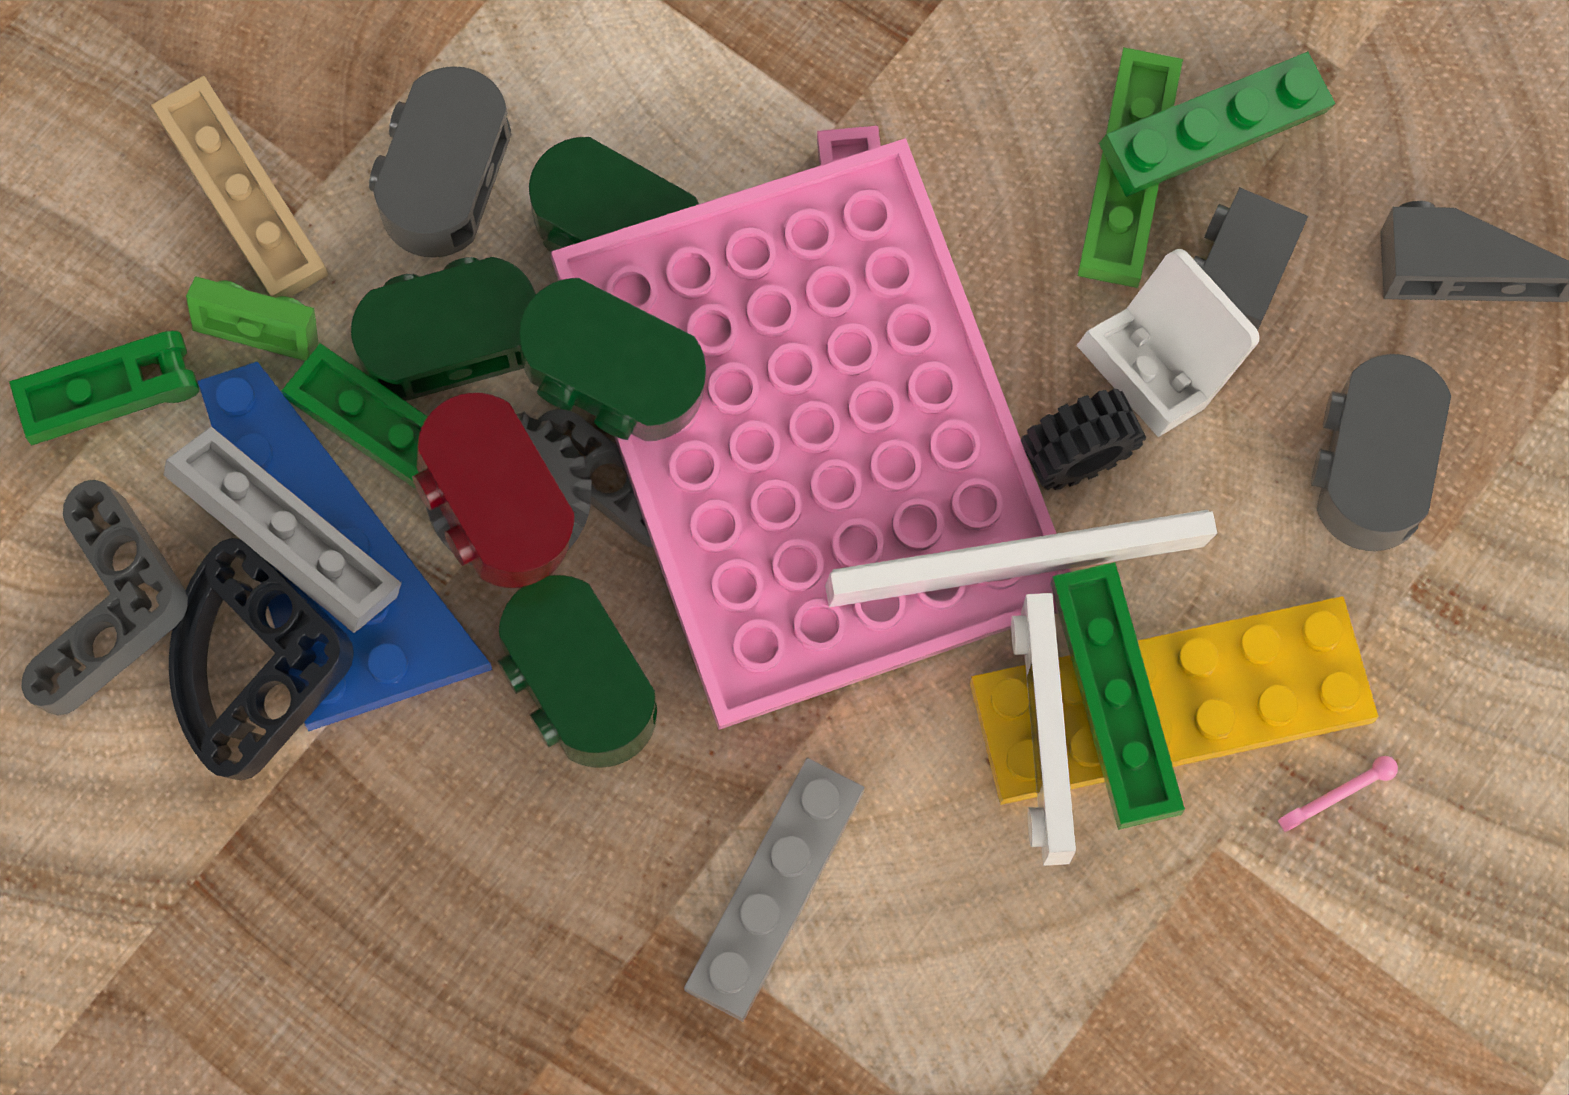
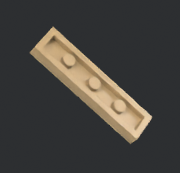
(239, 189)

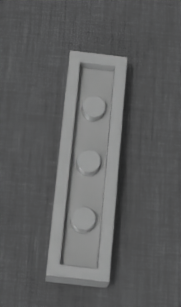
(282, 529)
(774, 889)

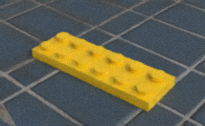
(1213, 689)

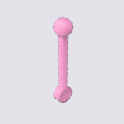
(1383, 768)

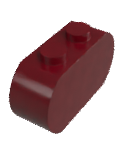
(492, 491)

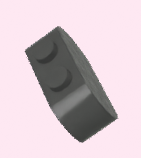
(441, 161)
(1381, 452)

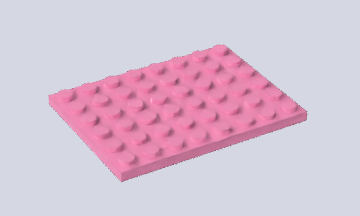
(830, 433)

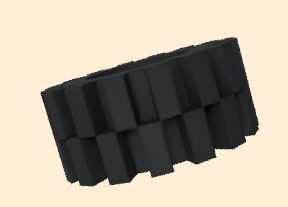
(1083, 439)

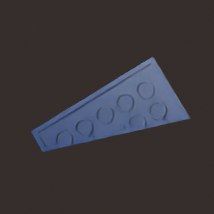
(415, 638)

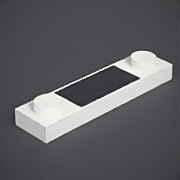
(1052, 821)

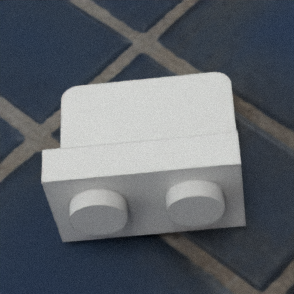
(1172, 344)

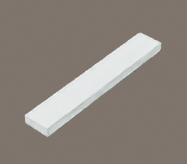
(1019, 558)

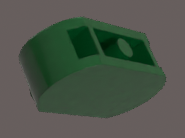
(591, 190)
(442, 327)
(611, 361)
(576, 672)

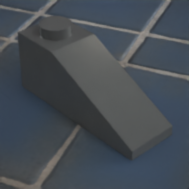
(1459, 257)

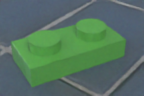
(252, 318)

